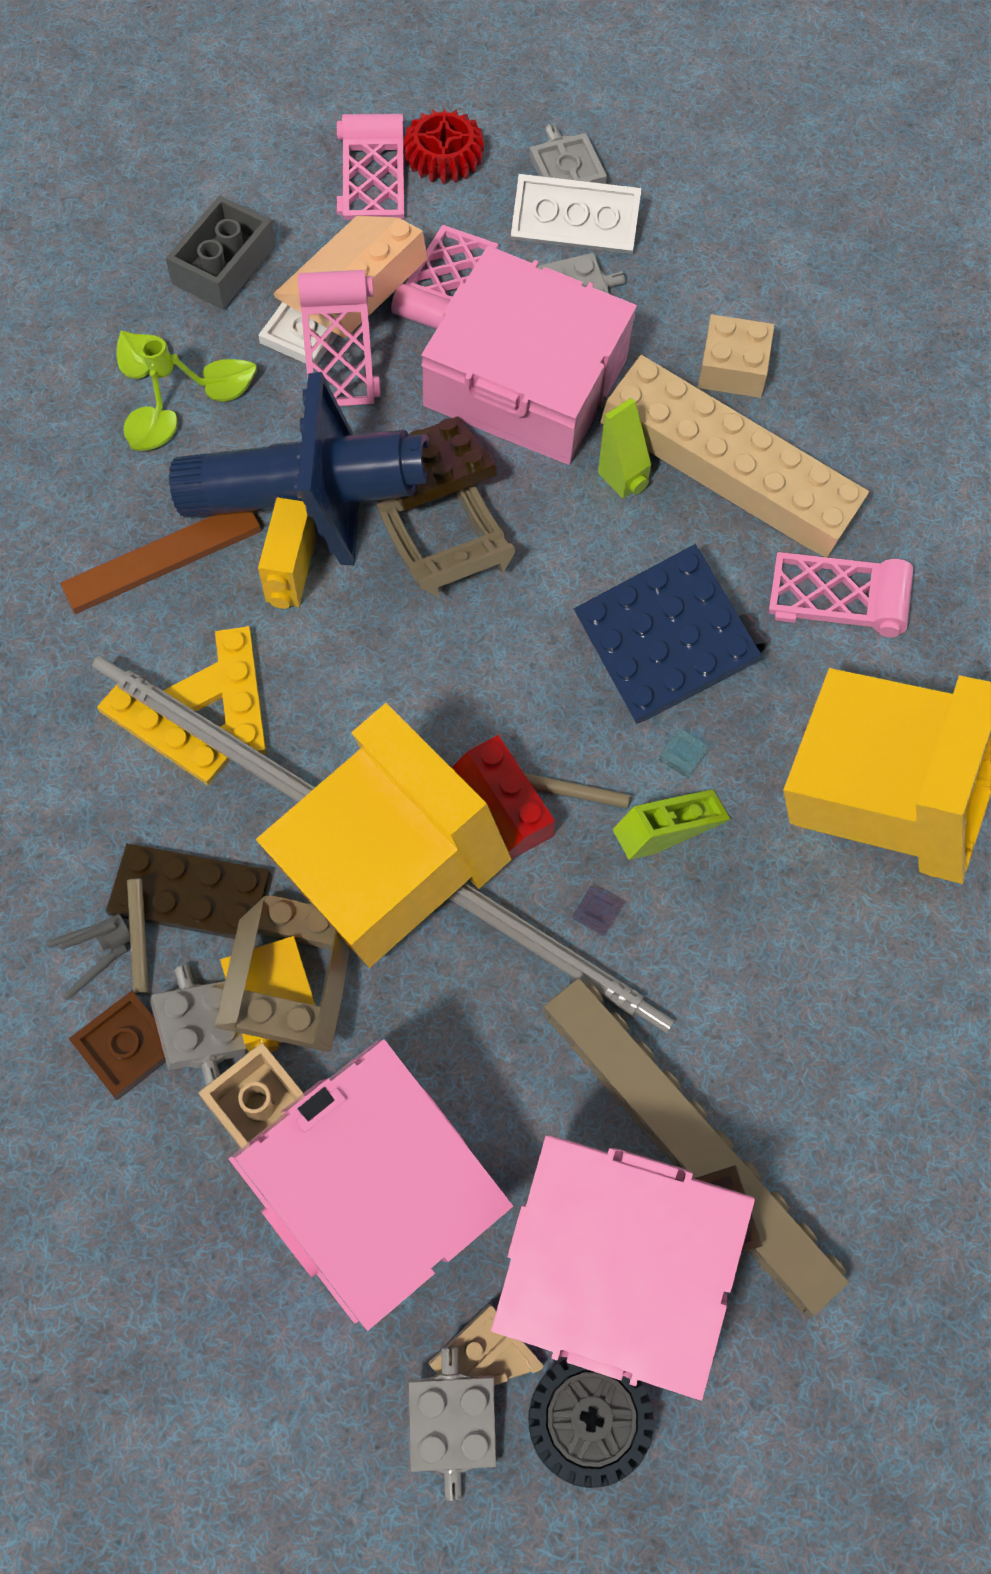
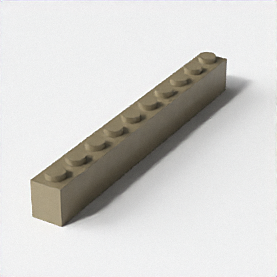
(690, 1142)

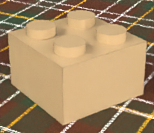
(736, 356)
(250, 1095)

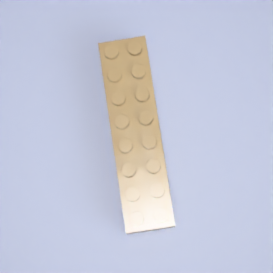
(739, 458)

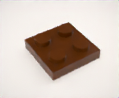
(121, 1045)

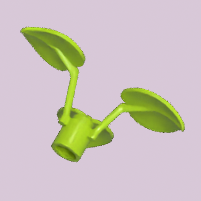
(145, 353)

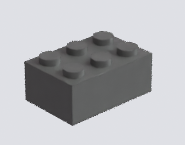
(221, 252)

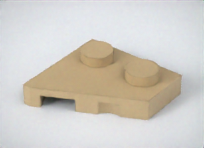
(488, 1352)

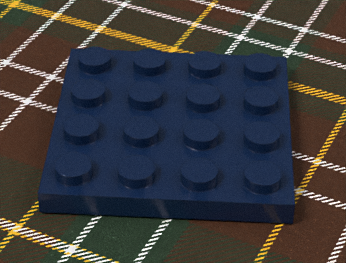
(667, 634)

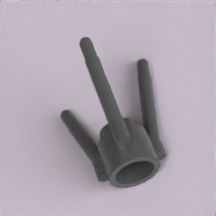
(109, 933)

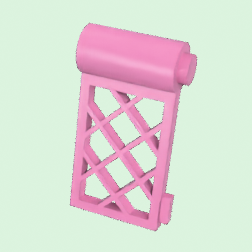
(372, 135)
(341, 294)
(428, 303)
(887, 598)

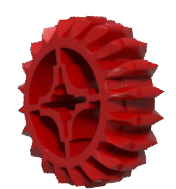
(462, 145)

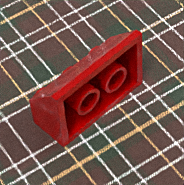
(509, 795)

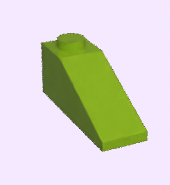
(623, 451)
(668, 822)

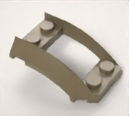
(456, 562)
(274, 1016)

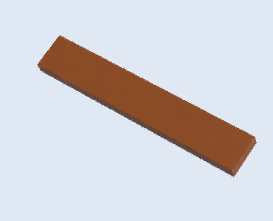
(158, 558)

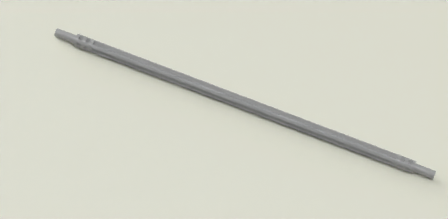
(465, 896)

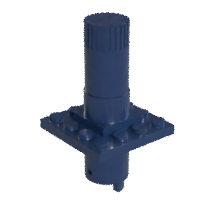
(325, 470)

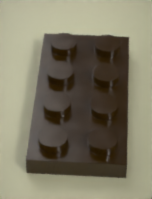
(188, 890)

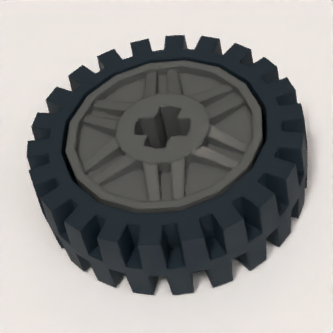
(562, 1439)

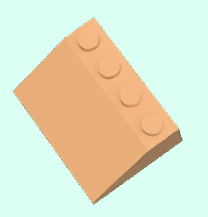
(379, 245)

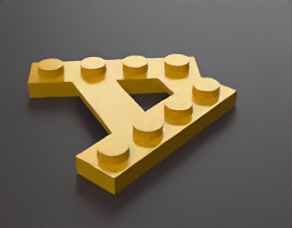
(229, 679)

